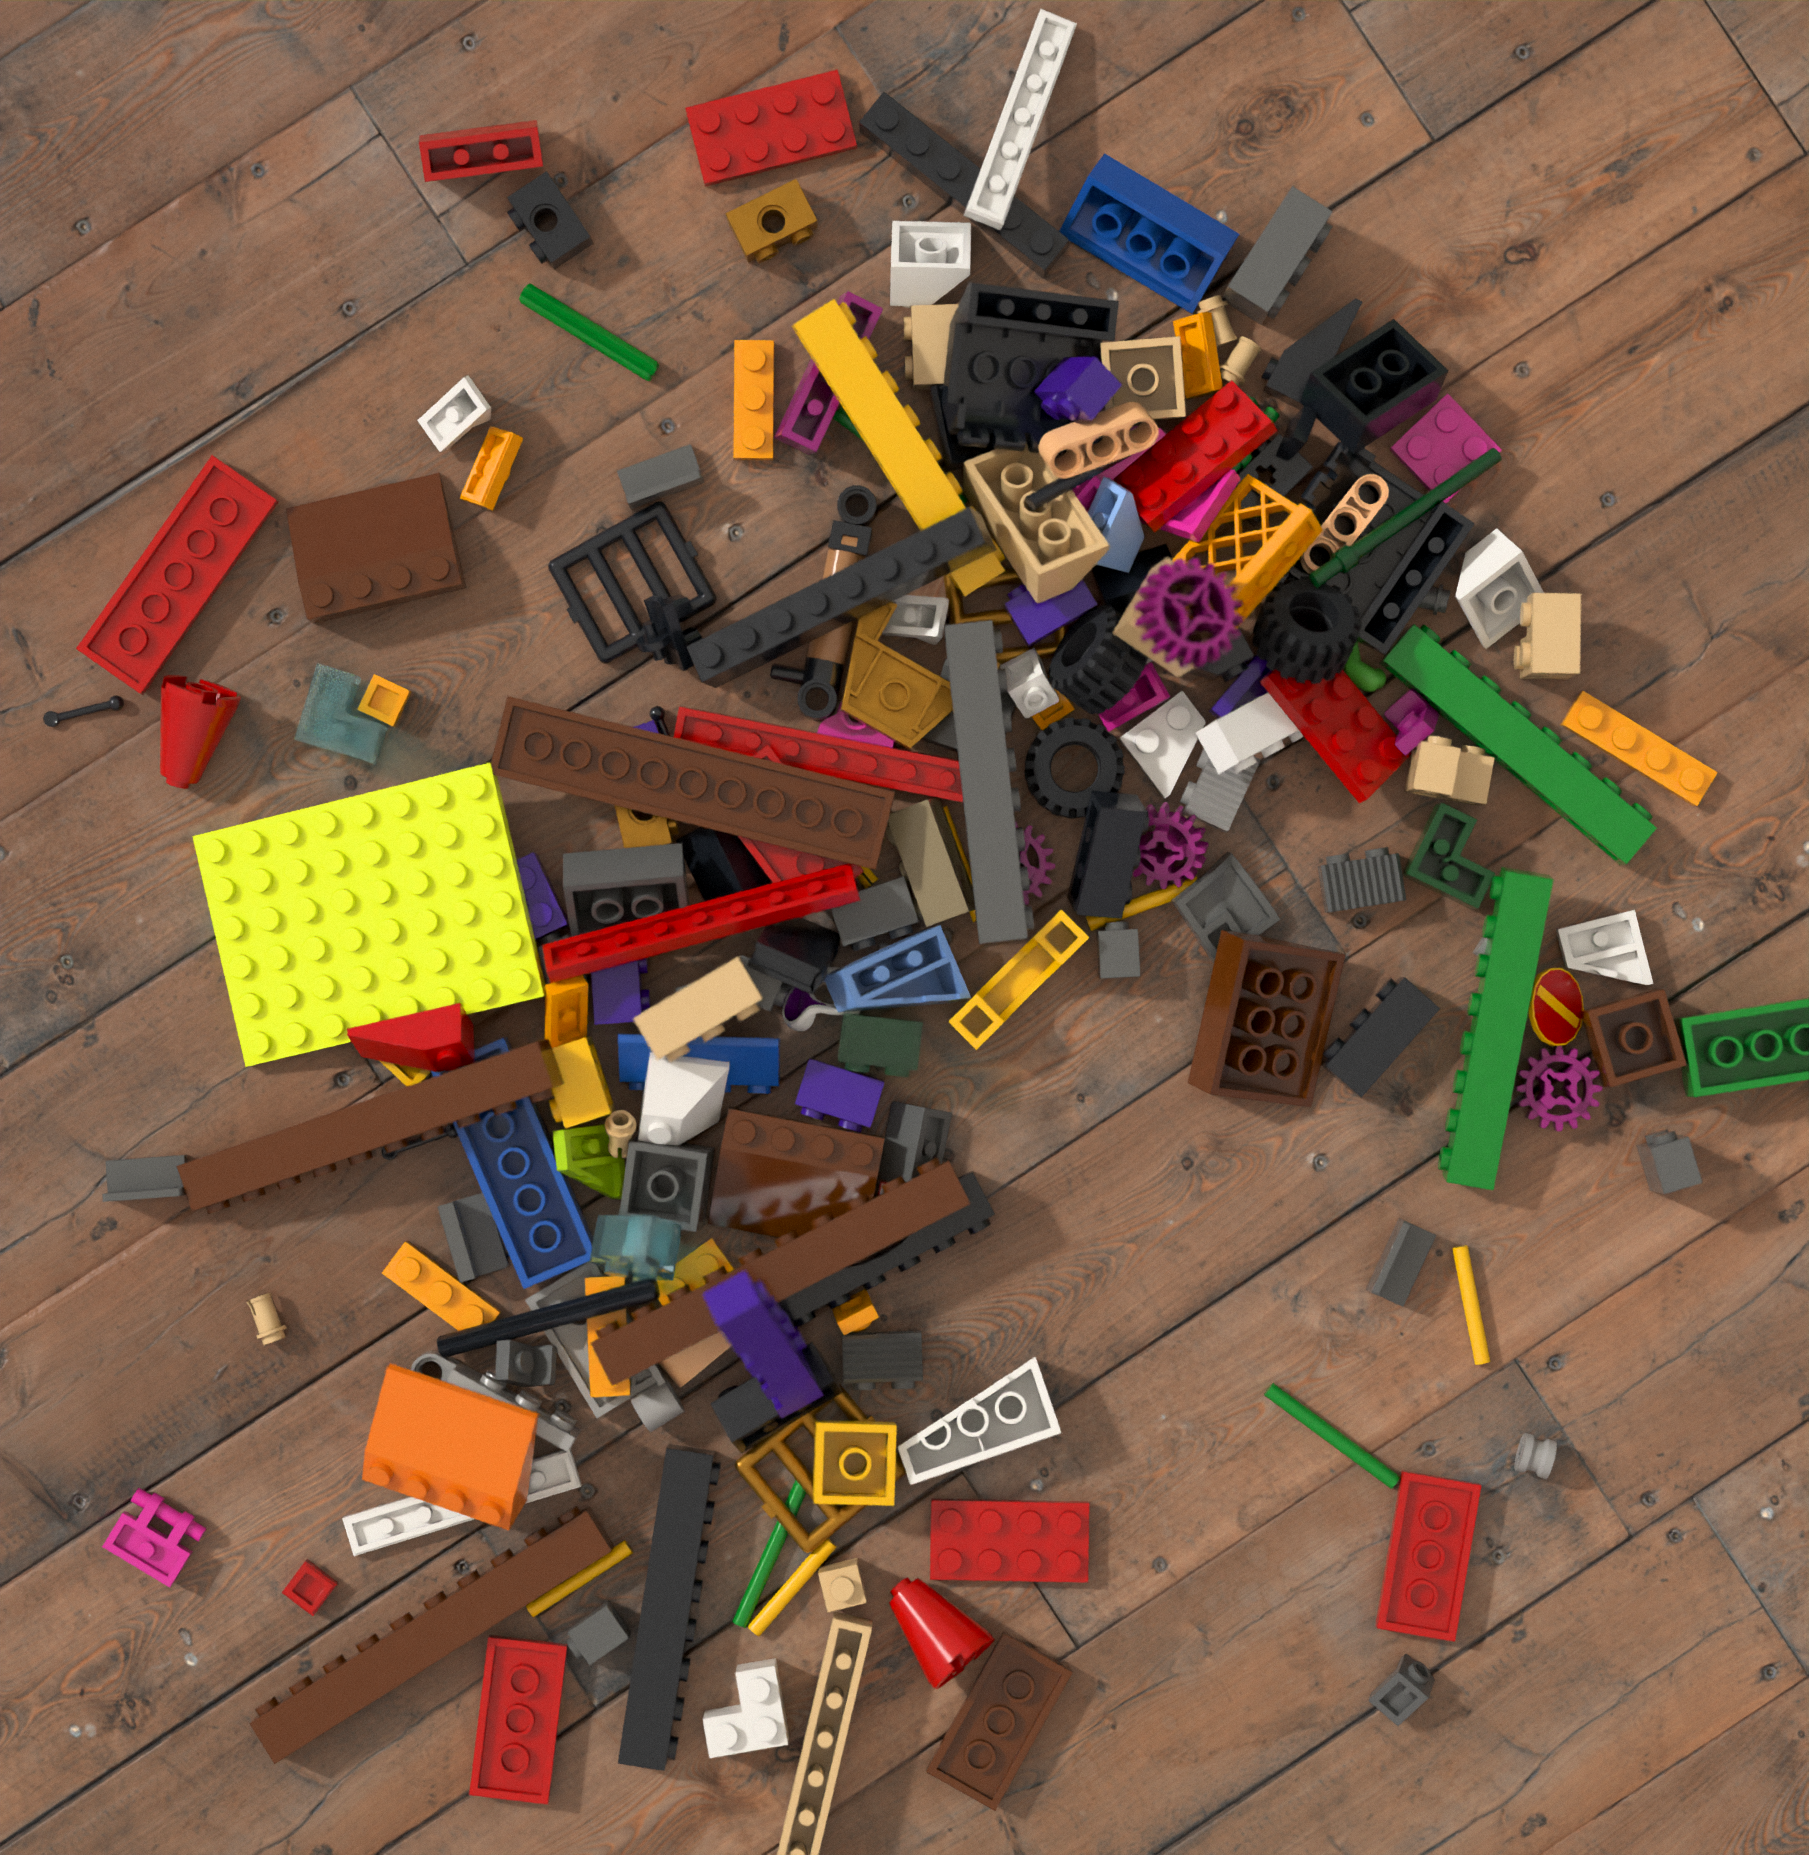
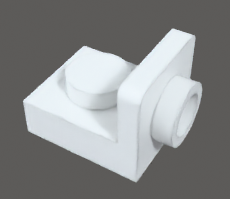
(1029, 683)

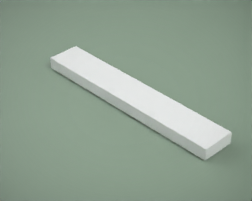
(1020, 119)
(414, 1517)

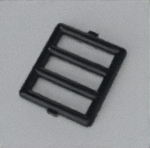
(592, 549)

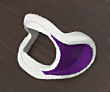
(801, 1008)

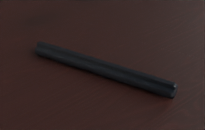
(548, 1317)

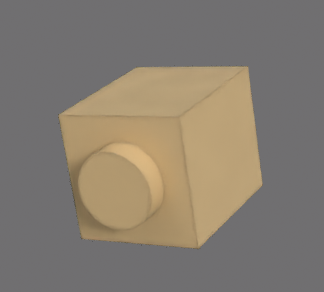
(842, 1585)

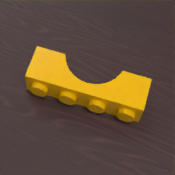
(1018, 979)

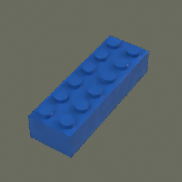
(523, 1188)

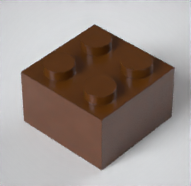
(1633, 1038)

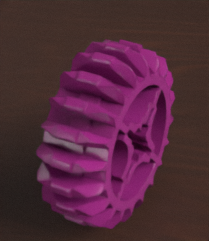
(1217, 622)

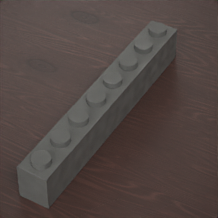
(985, 782)

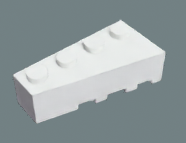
(992, 1423)

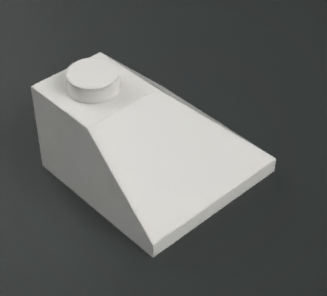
(927, 260)
(1494, 585)
(681, 1098)

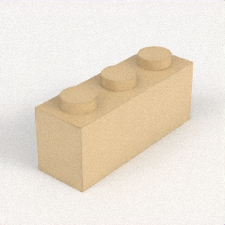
(699, 1010)

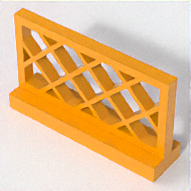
(1280, 547)

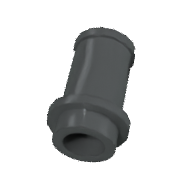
(1436, 599)

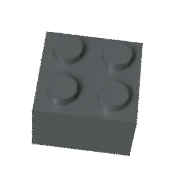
(668, 1182)

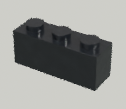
(1107, 854)
(1379, 1035)
(751, 1416)

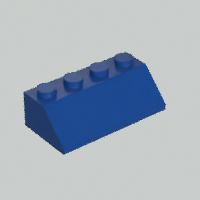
(1148, 233)
(750, 1059)

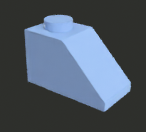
(1119, 523)

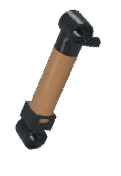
(827, 654)

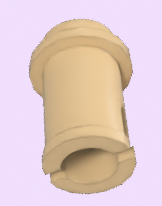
(1222, 326)
(1239, 361)
(620, 1128)
(266, 1319)

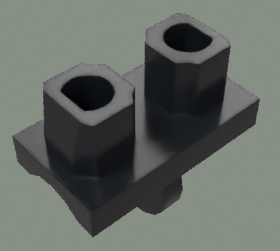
(664, 634)

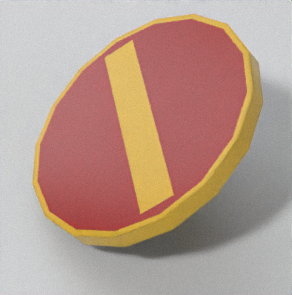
(1556, 1007)

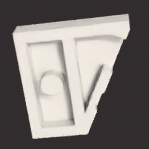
(1165, 741)
(1607, 948)

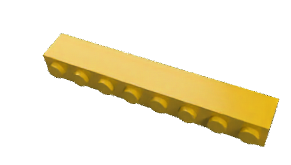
(888, 429)

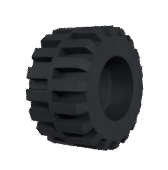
(1306, 630)
(1095, 664)
(1063, 734)

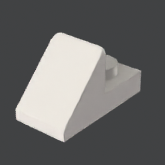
(455, 414)
(918, 618)

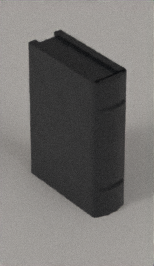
(796, 953)

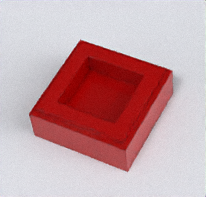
(310, 1587)

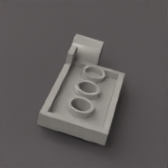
(650, 1389)
(554, 1427)

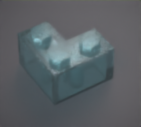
(328, 717)
(636, 1246)

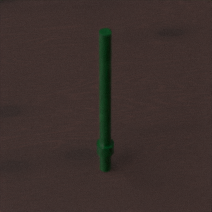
(1347, 556)

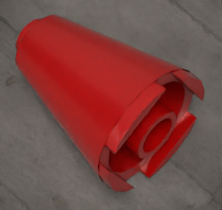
(192, 726)
(937, 1631)

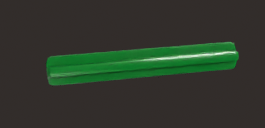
(589, 332)

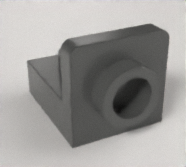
(525, 1364)
(1403, 1690)

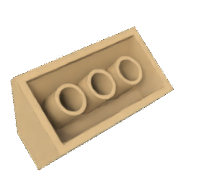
(1045, 546)

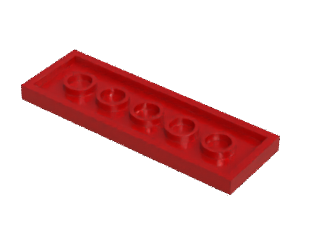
(177, 575)

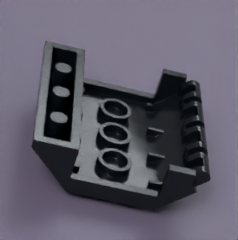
(1003, 350)
(1398, 572)

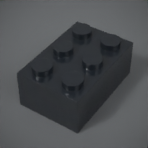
(1374, 386)

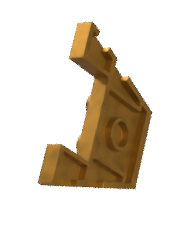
(889, 689)

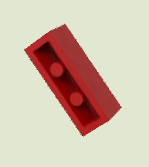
(480, 150)

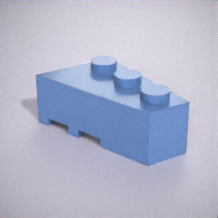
(903, 974)

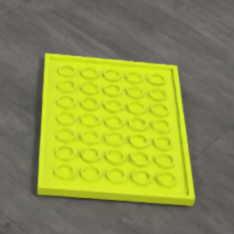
(369, 912)

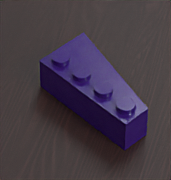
(764, 1341)

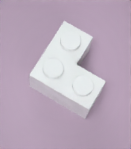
(759, 1718)

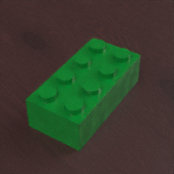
(1745, 1047)

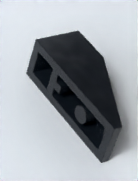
(1291, 372)

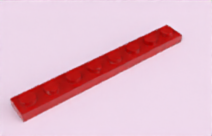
(825, 753)
(700, 922)

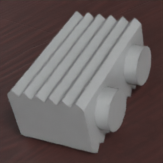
(1216, 796)

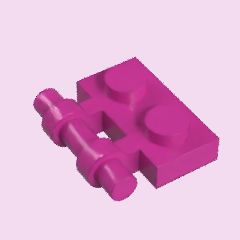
(148, 1548)

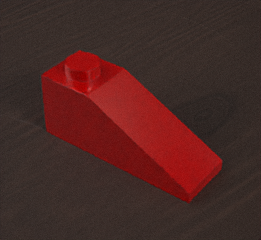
(422, 1040)

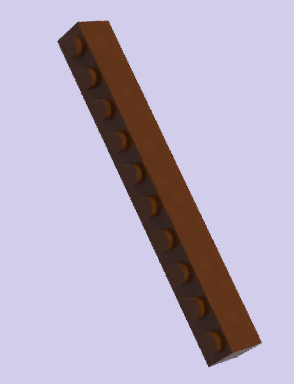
(370, 1125)
(786, 1269)
(431, 1634)

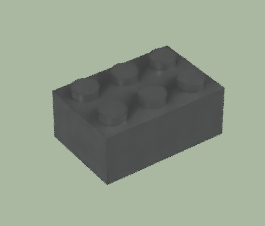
(1279, 256)
(623, 885)

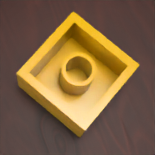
(585, 1088)
(854, 1462)

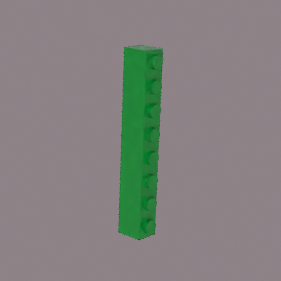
(1518, 745)
(1496, 1027)

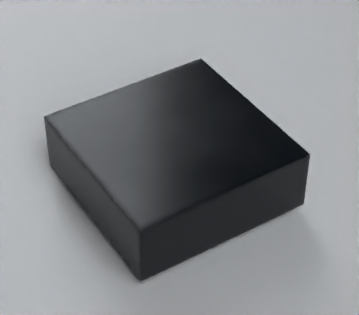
(1297, 432)

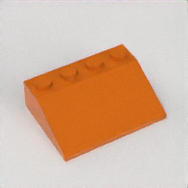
(451, 1447)

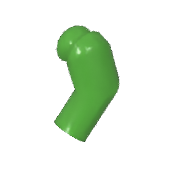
(1363, 675)

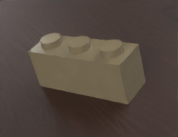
(931, 861)

